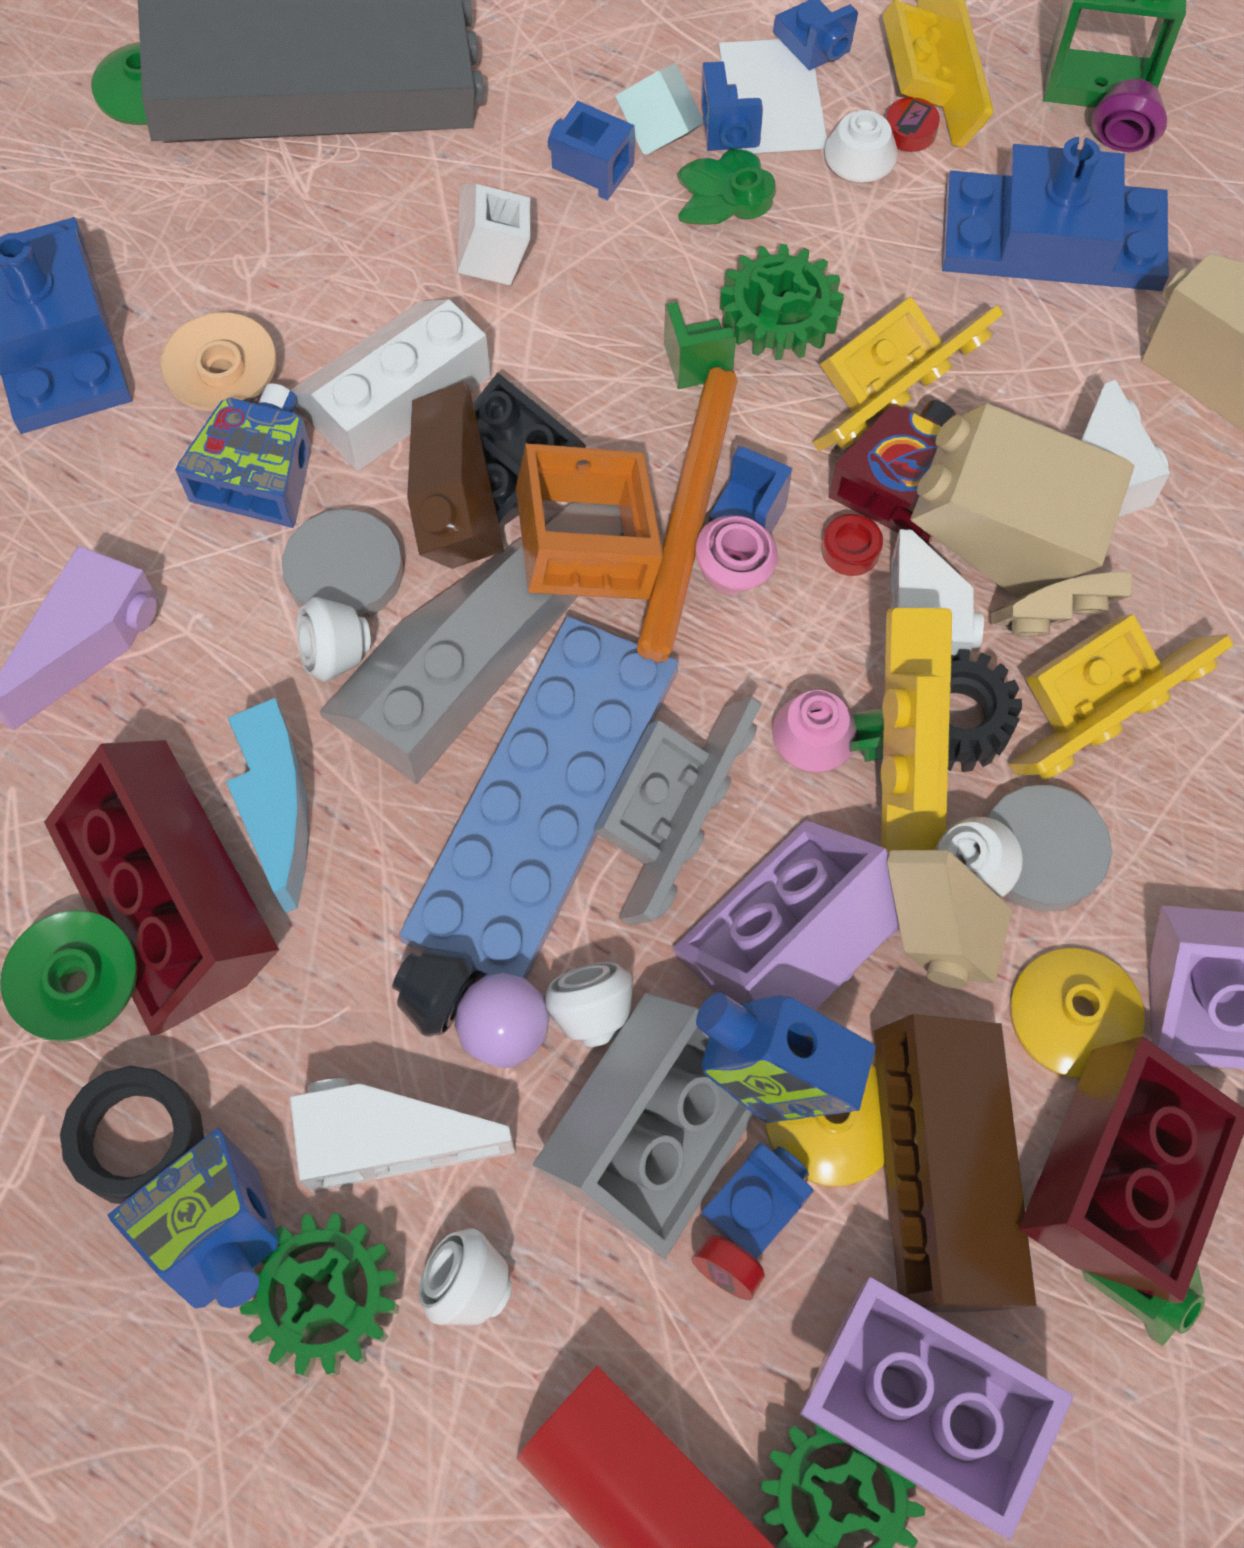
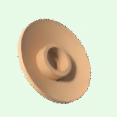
(216, 344)

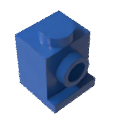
(592, 148)

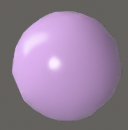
(502, 1020)

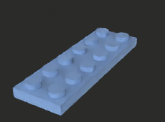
(540, 802)

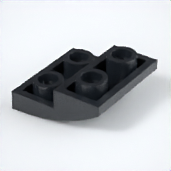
(505, 424)

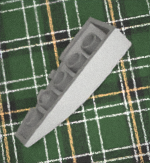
(454, 654)

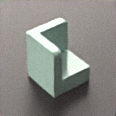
(660, 109)

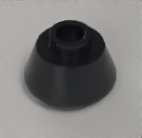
(433, 987)

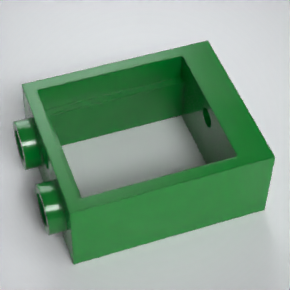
(1074, 73)

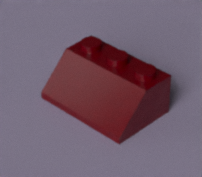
(1136, 1170)

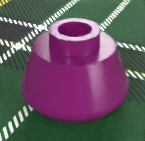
(1130, 116)

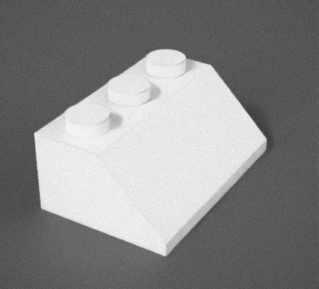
(368, 391)

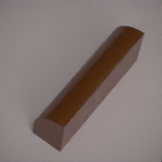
(952, 1165)

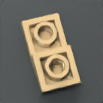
(1056, 603)

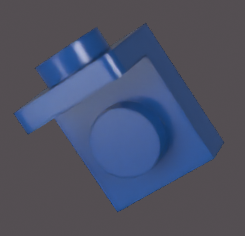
(815, 32)
(726, 119)
(759, 1199)

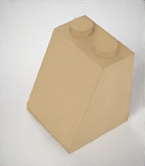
(1201, 335)
(1021, 499)

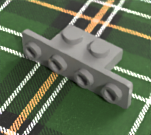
(666, 799)

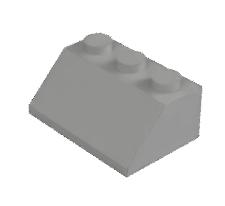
(646, 1128)

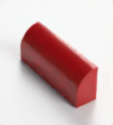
(628, 1478)

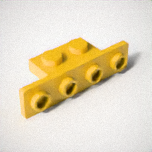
(940, 62)
(890, 358)
(1104, 683)
(916, 727)

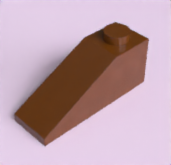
(450, 481)

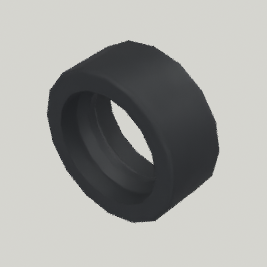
(94, 1102)

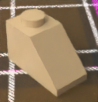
(947, 917)

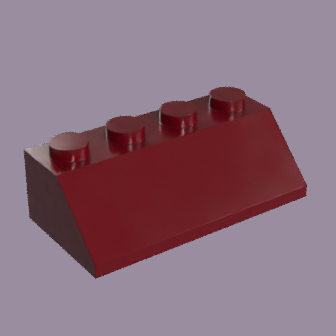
(162, 877)

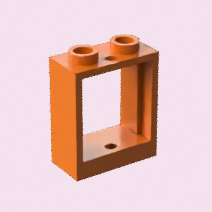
(588, 562)

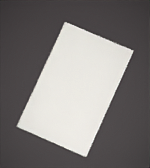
(787, 90)

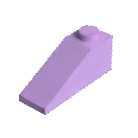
(76, 632)

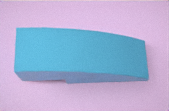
(272, 798)

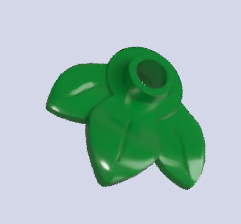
(726, 188)

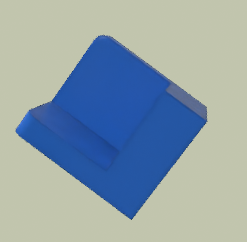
(755, 489)

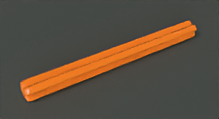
(687, 516)

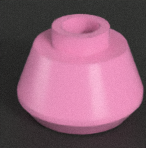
(735, 554)
(814, 731)

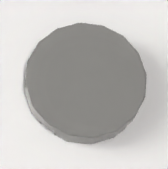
(345, 560)
(1061, 845)

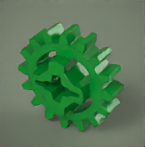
(781, 301)
(302, 1319)
(823, 1530)

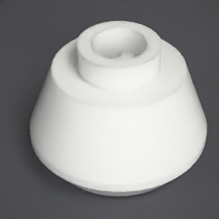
(861, 147)
(330, 638)
(999, 856)
(591, 1002)
(464, 1280)

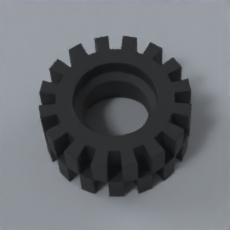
(998, 707)

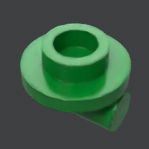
(870, 734)

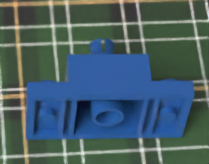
(1058, 220)
(54, 330)

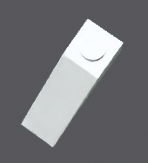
(371, 1134)

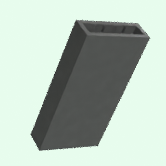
(306, 67)

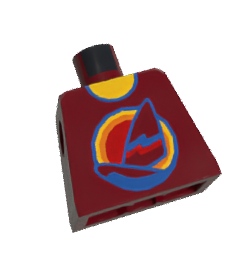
(887, 463)

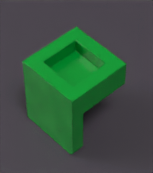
(696, 347)

